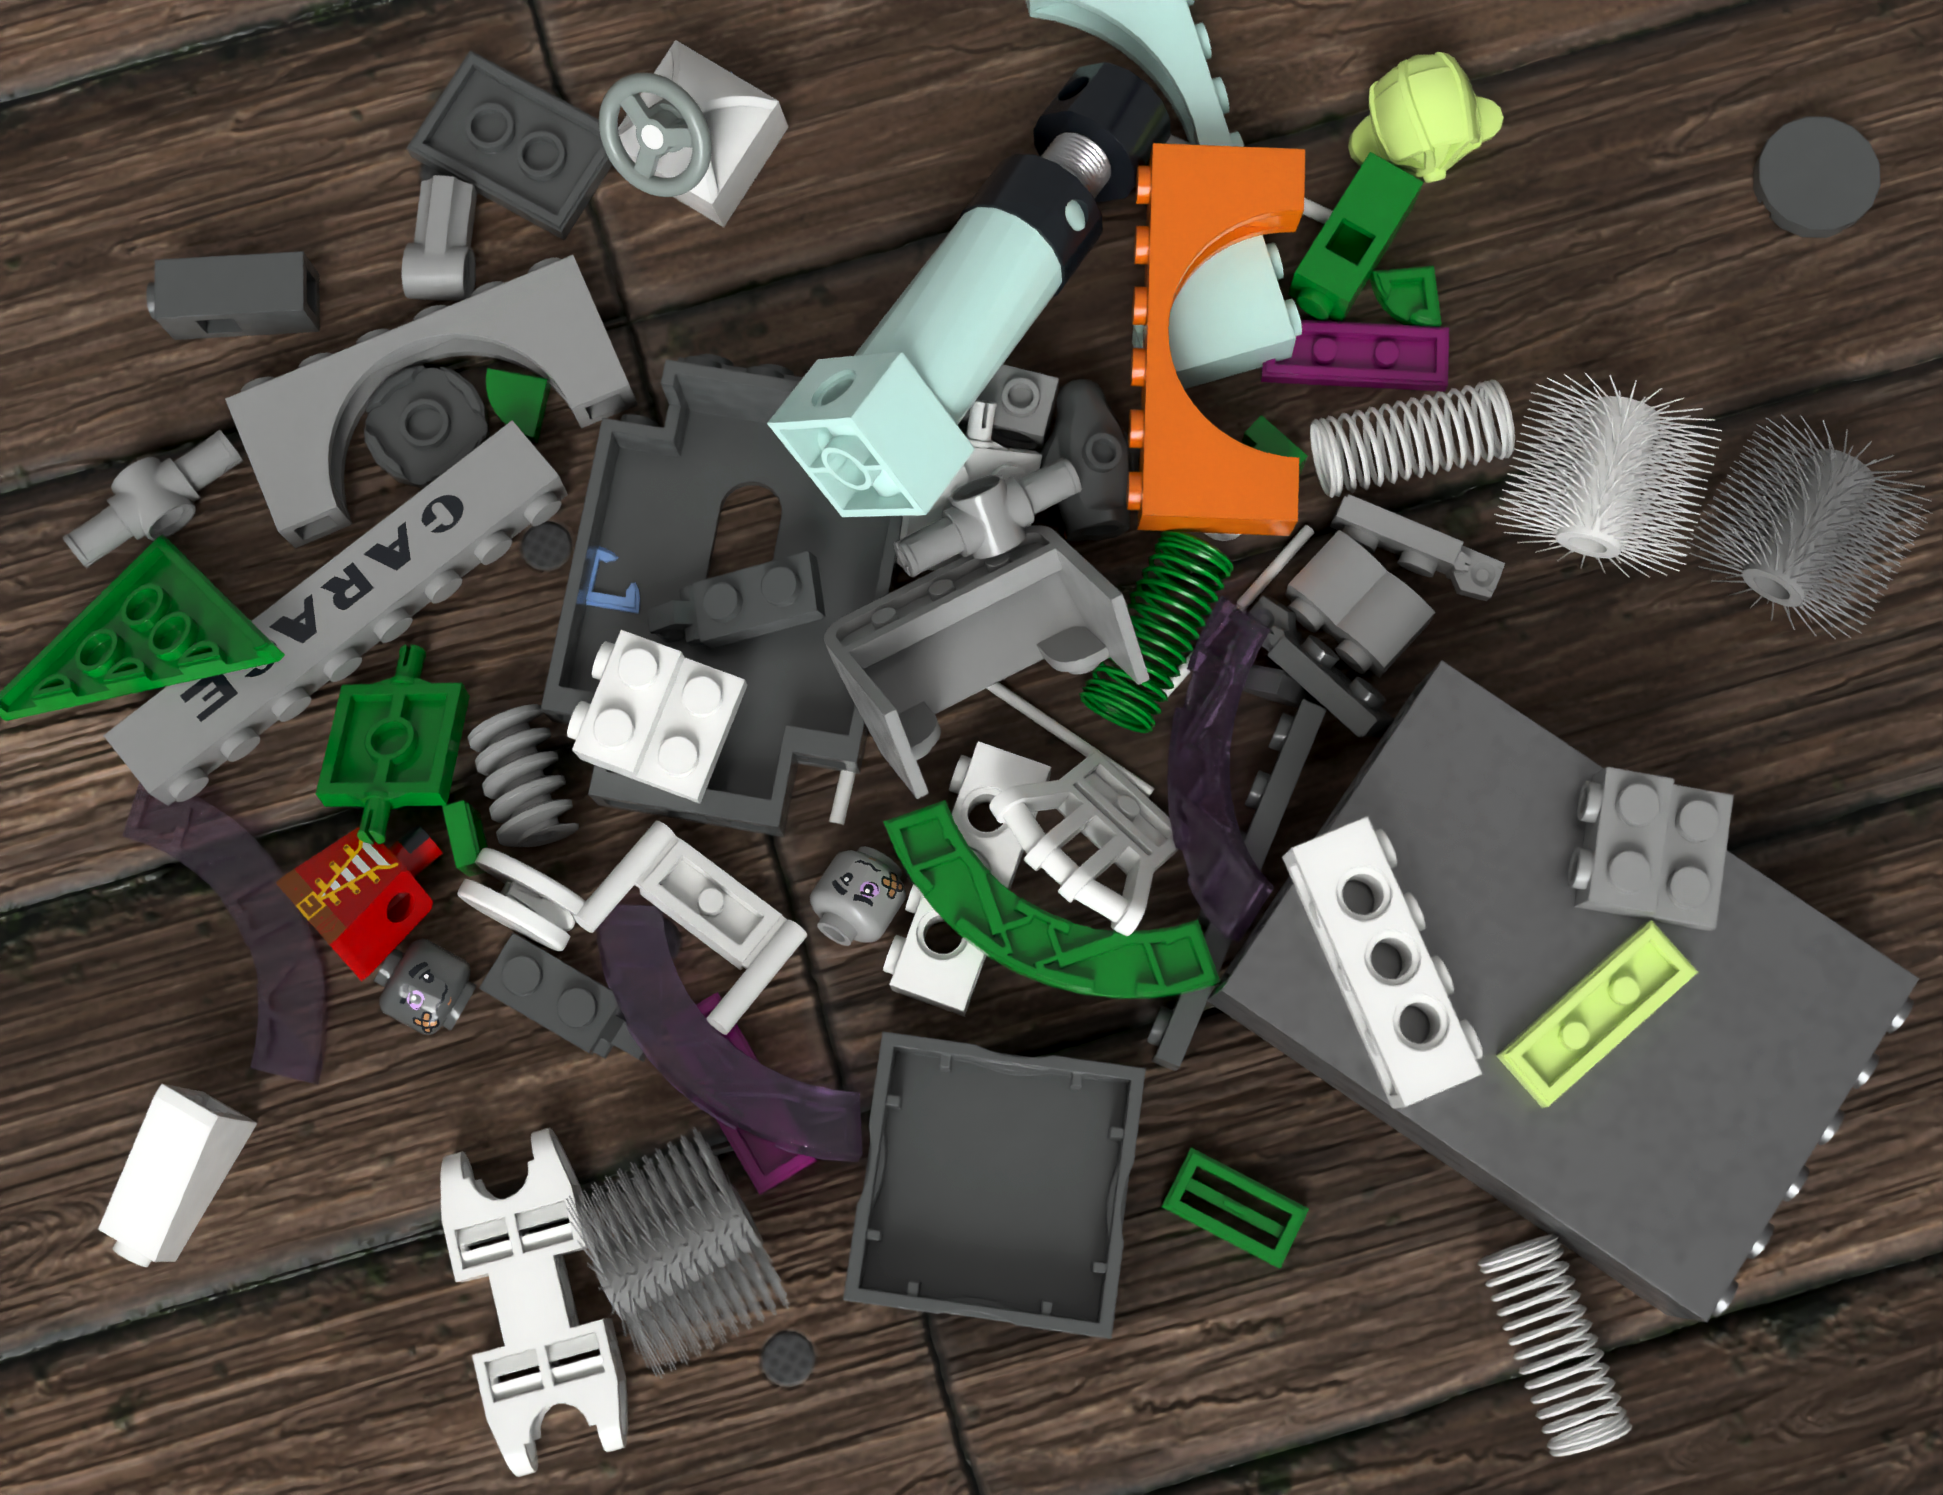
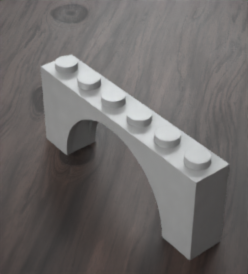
(304, 420)

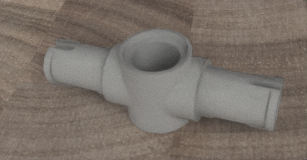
(152, 499)
(987, 517)

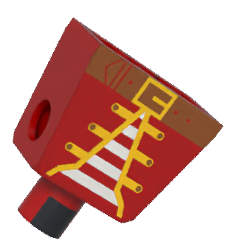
(364, 895)

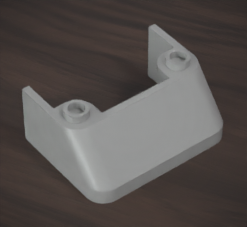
(970, 630)

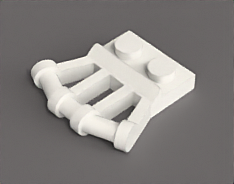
(1112, 816)

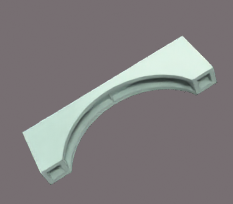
(1232, 305)

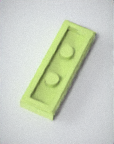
(1596, 1014)

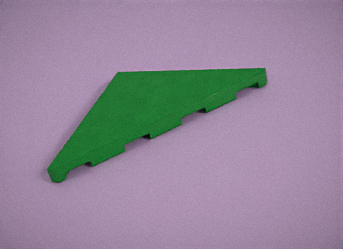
(142, 633)

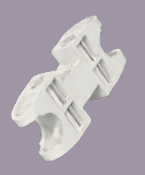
(533, 1303)

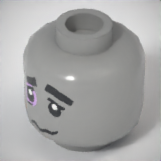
(858, 896)

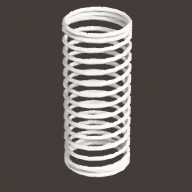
(1329, 453)
(1589, 1434)

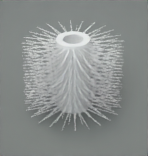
(1608, 477)

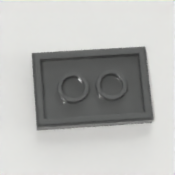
(514, 145)

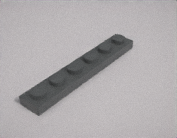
(1269, 798)

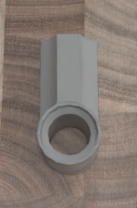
(441, 258)

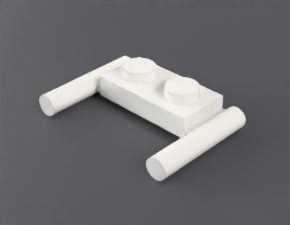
(706, 905)

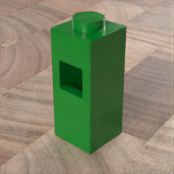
(1354, 239)

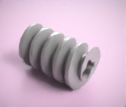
(518, 778)

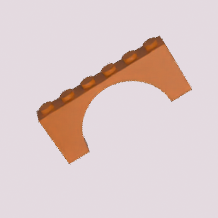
(1189, 468)

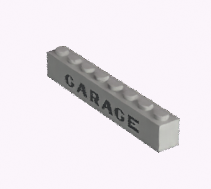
(342, 613)

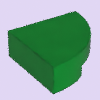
(1408, 295)
(518, 399)

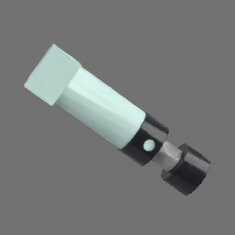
(884, 422)

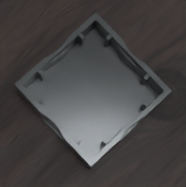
(995, 1185)

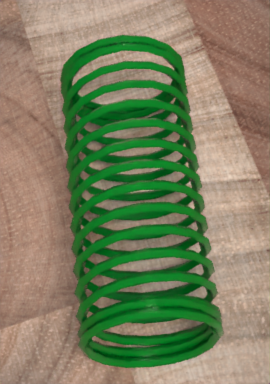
(1116, 706)

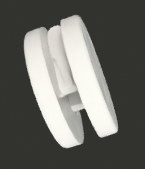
(528, 902)

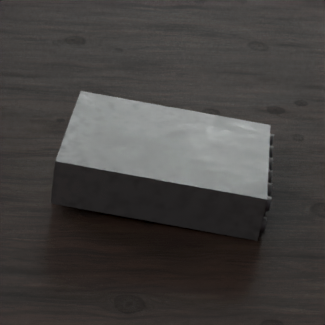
(1688, 1125)

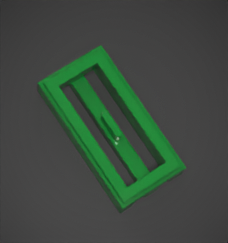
(1285, 1234)

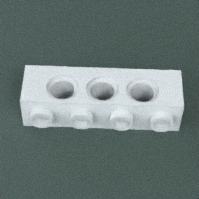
(952, 977)
(1404, 1068)

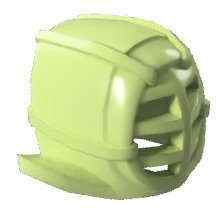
(1424, 117)

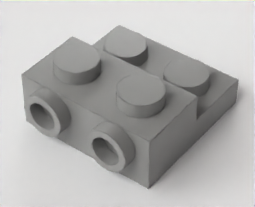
(1651, 849)

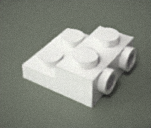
(656, 716)

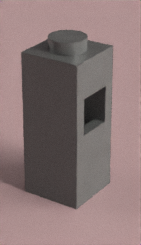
(235, 295)

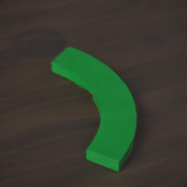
(1034, 940)

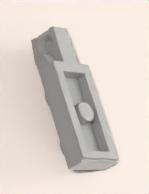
(1419, 547)

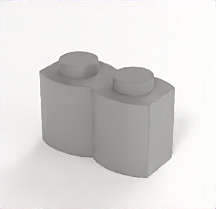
(1358, 605)

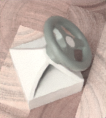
(690, 132)

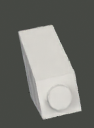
(173, 1173)

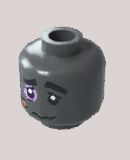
(424, 986)

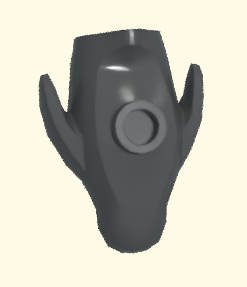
(1099, 451)

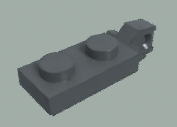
(743, 603)
(1312, 666)
(559, 999)

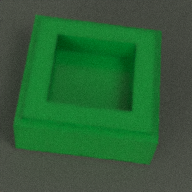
(465, 836)

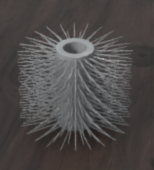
(1809, 527)
(677, 1253)

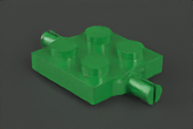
(393, 744)

